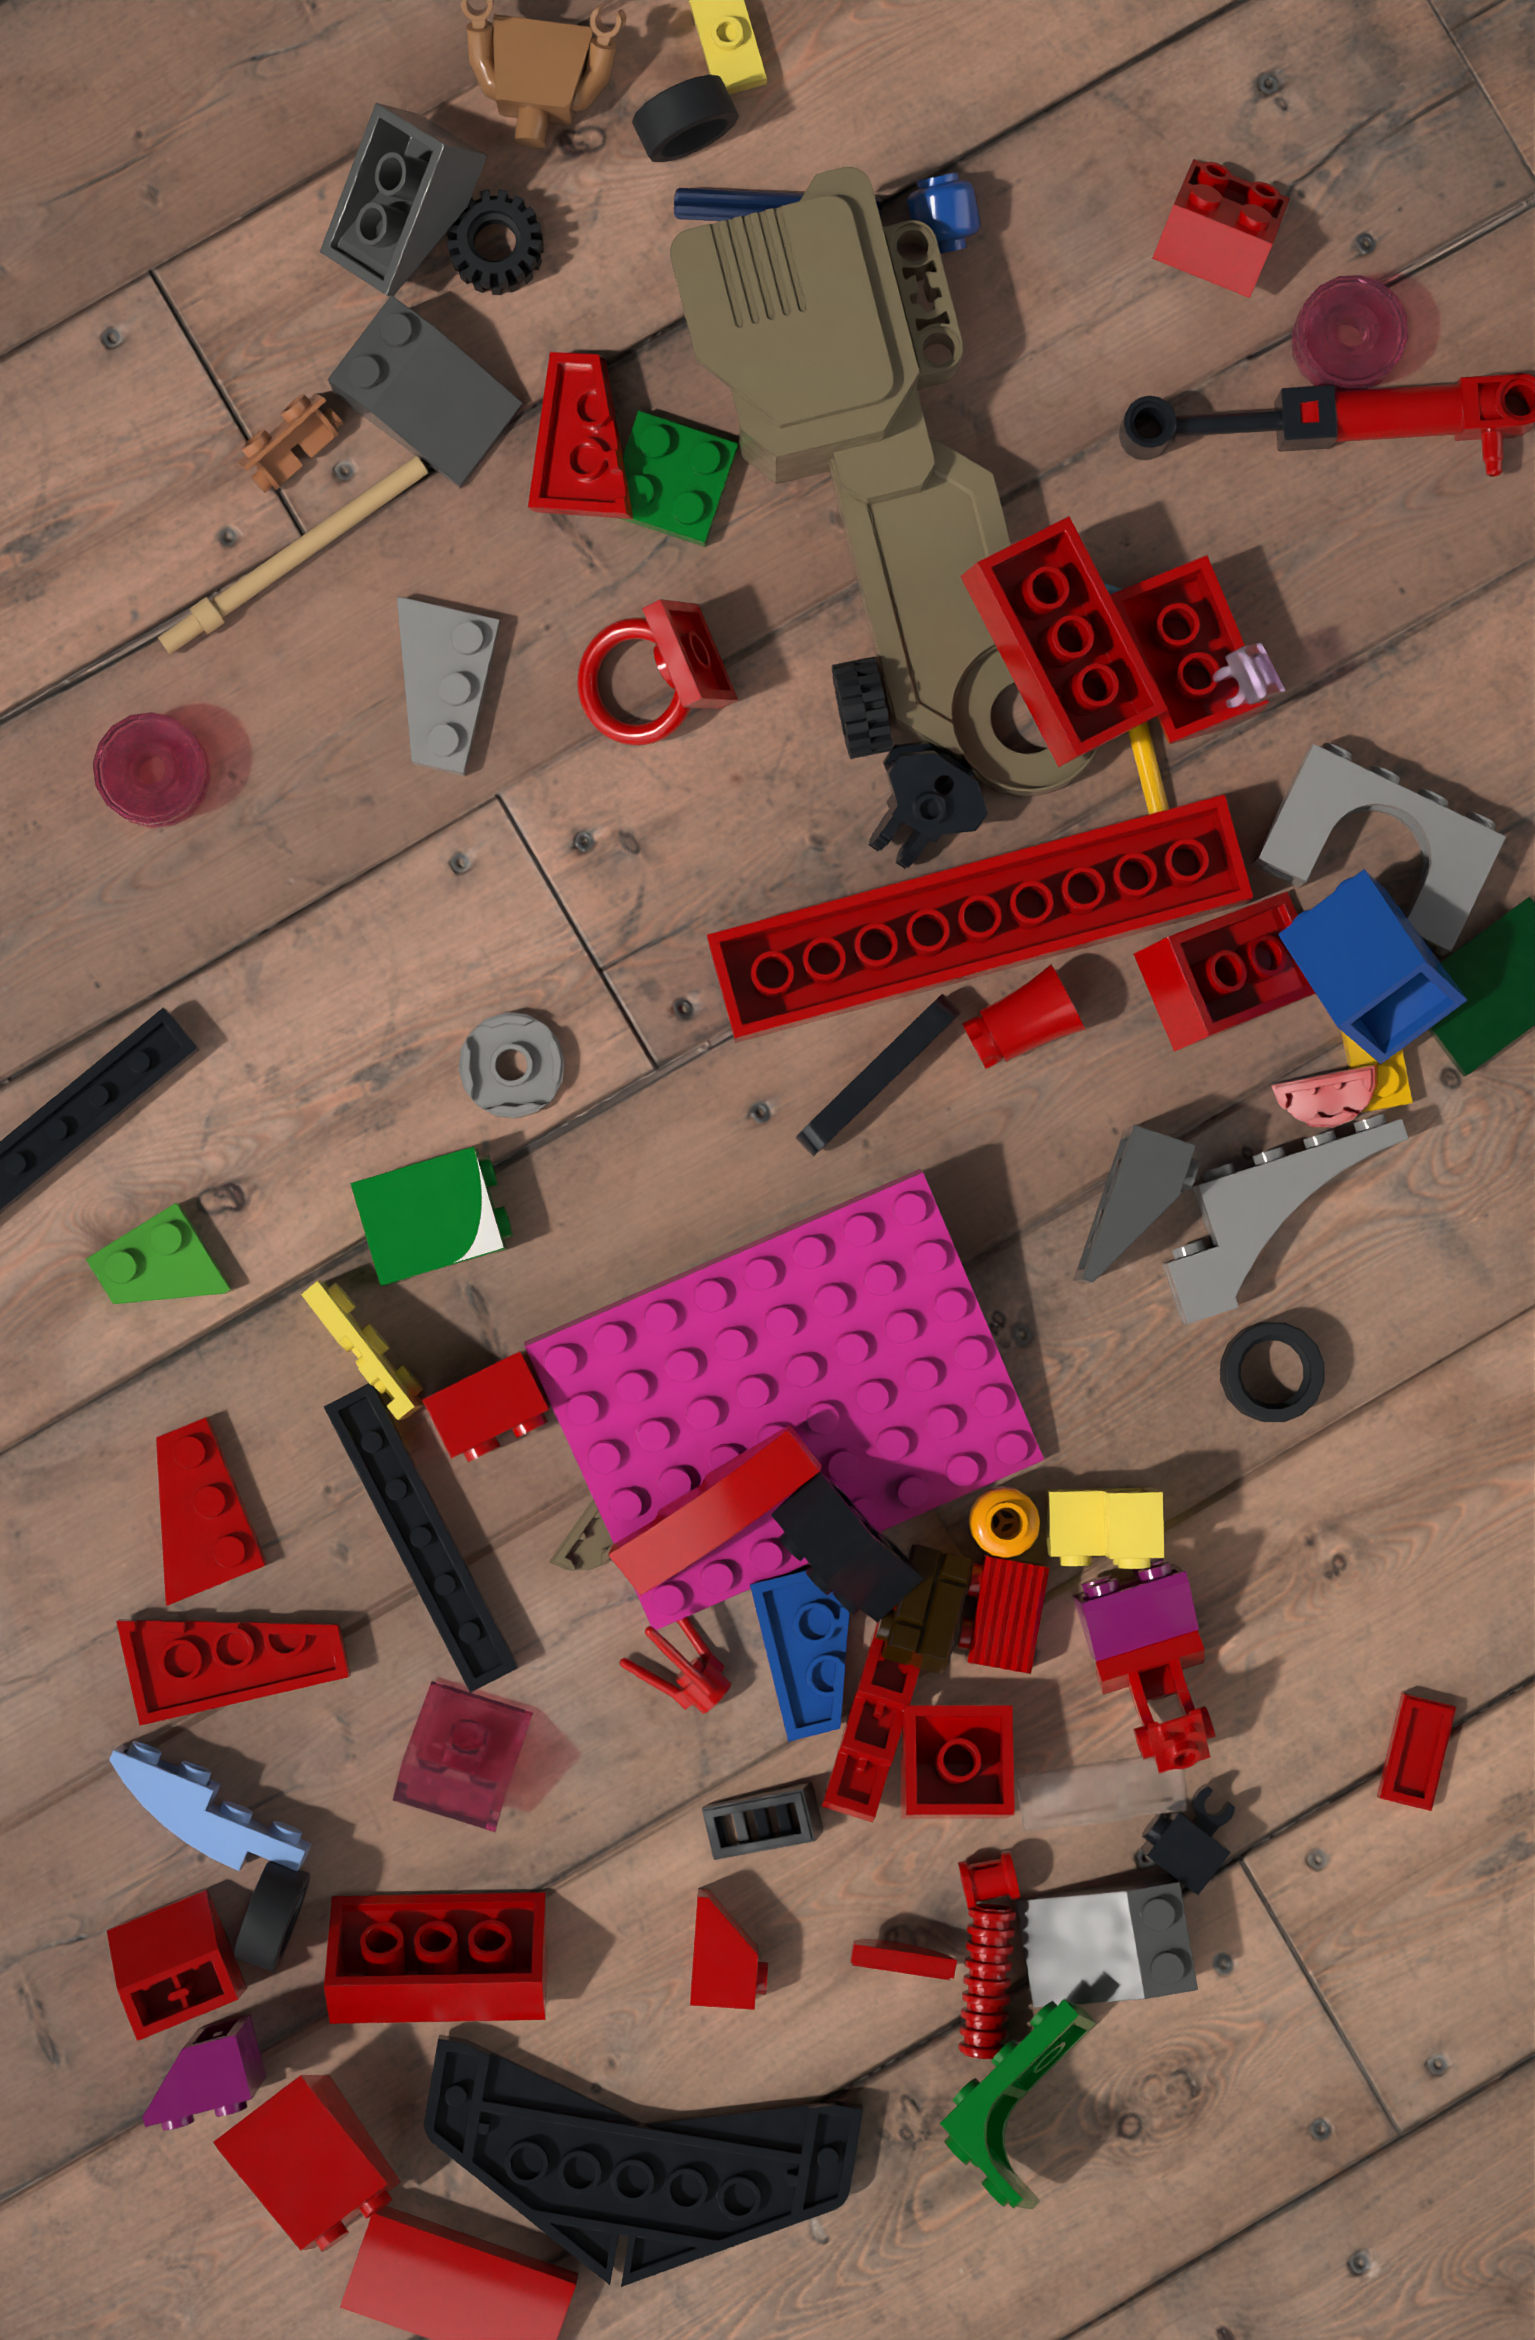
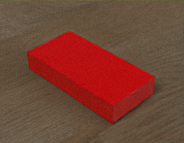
(1416, 1751)

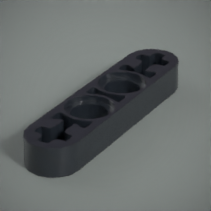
(878, 1074)

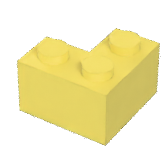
(1107, 1523)

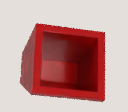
(310, 2162)

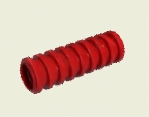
(986, 1980)

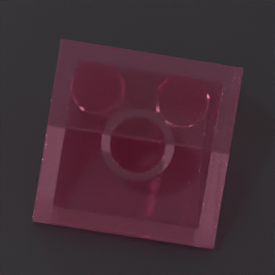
(462, 1756)

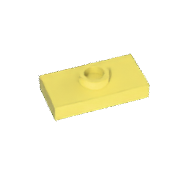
(729, 43)

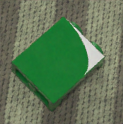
(431, 1215)

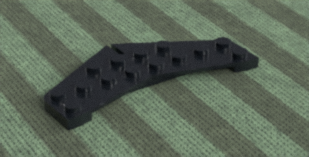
(665, 2184)

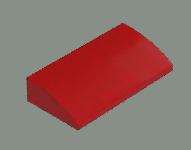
(454, 2283)

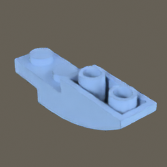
(184, 1804)

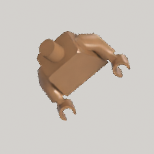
(540, 67)

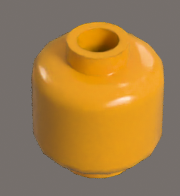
(1024, 1522)

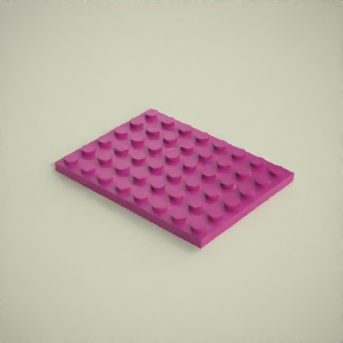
(829, 1326)

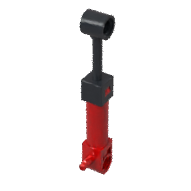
(1320, 416)

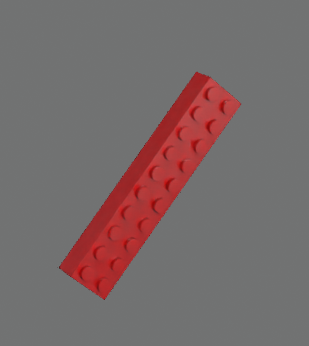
(979, 918)

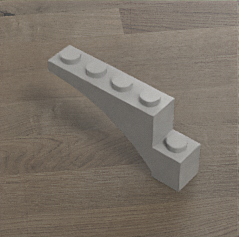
(1250, 1206)

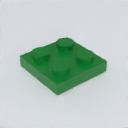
(676, 477)

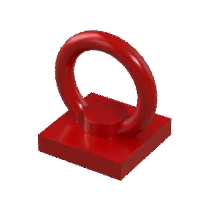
(684, 658)

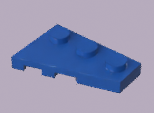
(805, 1651)

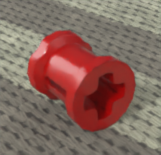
(989, 1879)

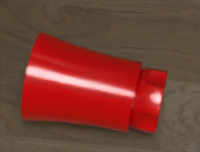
(1024, 1020)

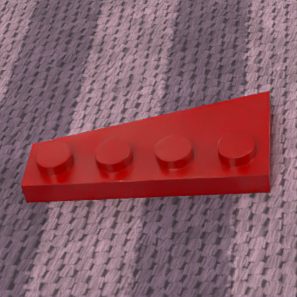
(214, 1664)

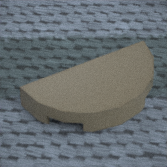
(586, 1544)

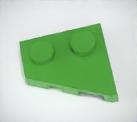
(158, 1262)

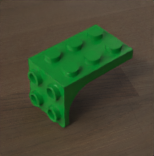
(983, 2107)

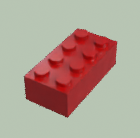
(1063, 641)

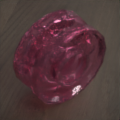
(1367, 308)
(125, 751)

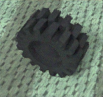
(505, 272)
(862, 707)

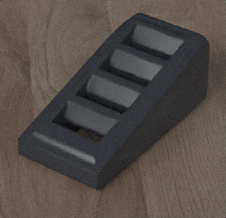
(807, 1811)

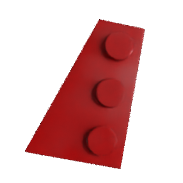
(578, 442)
(201, 1514)

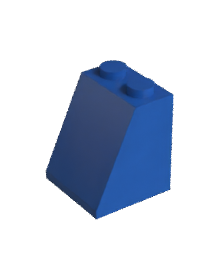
(1371, 967)

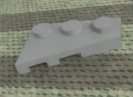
(445, 680)

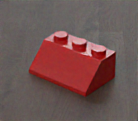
(1183, 638)

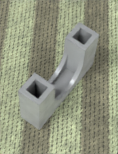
(1453, 847)

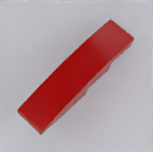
(715, 1510)
(870, 1734)

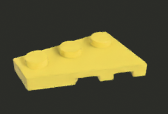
(333, 1309)

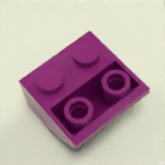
(1135, 1610)
(213, 2071)

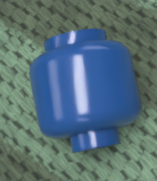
(947, 208)

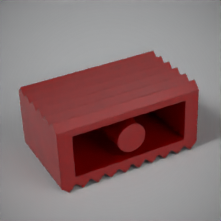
(1004, 1613)

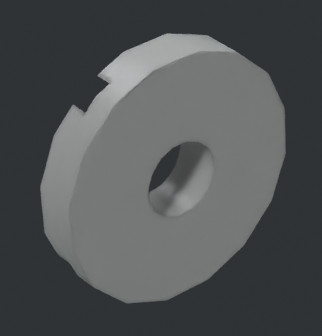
(505, 1034)

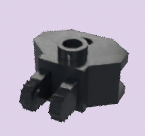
(927, 805)

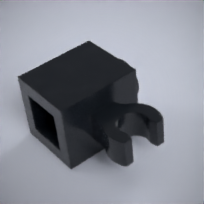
(1187, 1845)

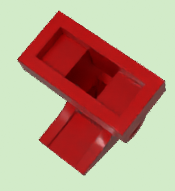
(1153, 1675)

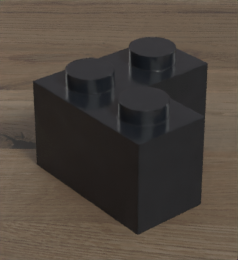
(844, 1549)

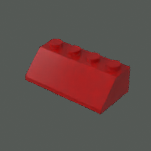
(436, 1958)

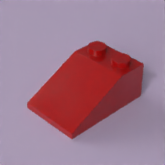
(1223, 972)

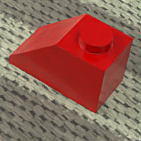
(724, 1959)

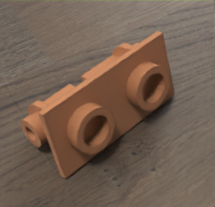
(301, 425)

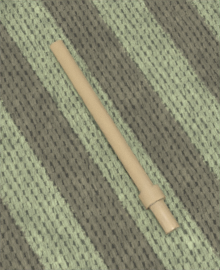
(208, 614)

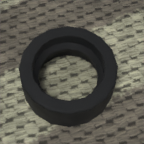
(685, 118)
(1312, 1372)
(271, 1916)

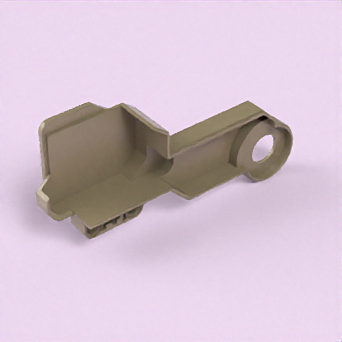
(824, 367)

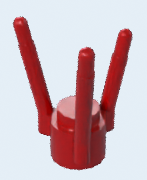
(699, 1681)

